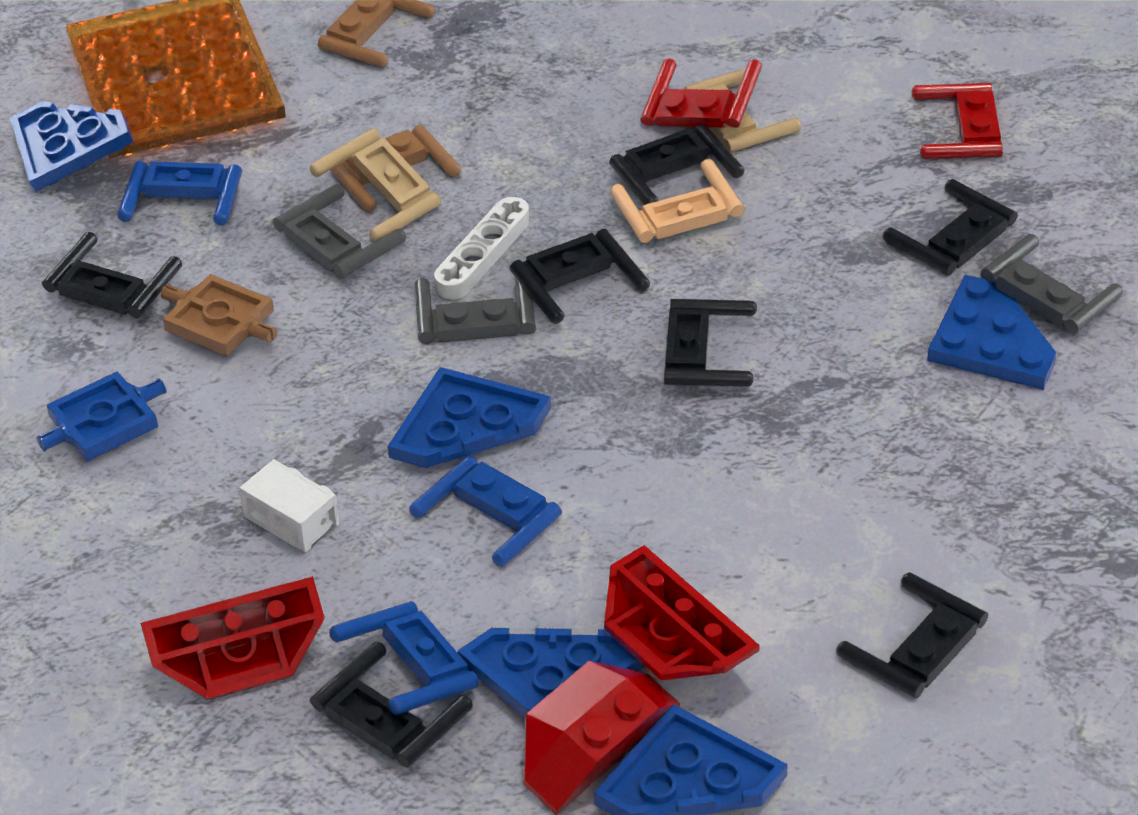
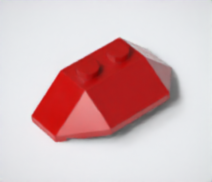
(669, 621)
(237, 639)
(587, 729)

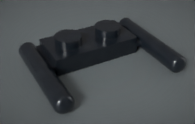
(670, 155)
(961, 237)
(570, 263)
(105, 286)
(689, 342)
(929, 646)
(368, 715)

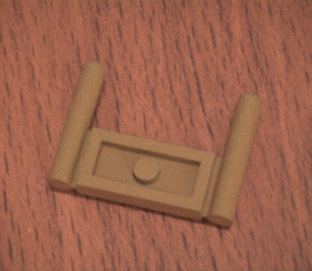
(361, 22)
(412, 147)

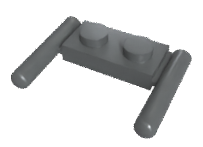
(328, 241)
(1043, 293)
(474, 318)

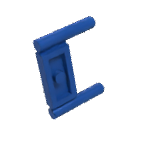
(182, 181)
(497, 497)
(421, 649)

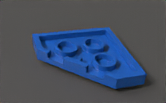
(66, 139)
(992, 337)
(465, 416)
(531, 666)
(689, 770)

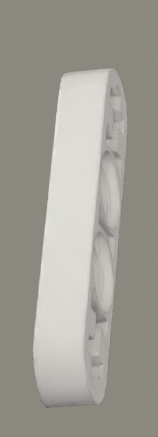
(475, 244)

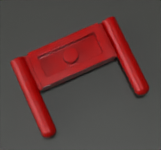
(698, 106)
(975, 116)

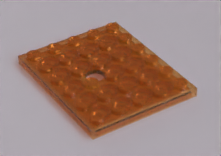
(203, 50)

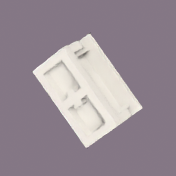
(289, 505)

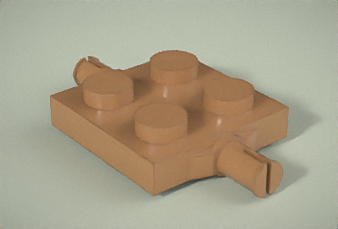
(218, 314)

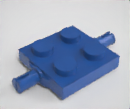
(102, 415)

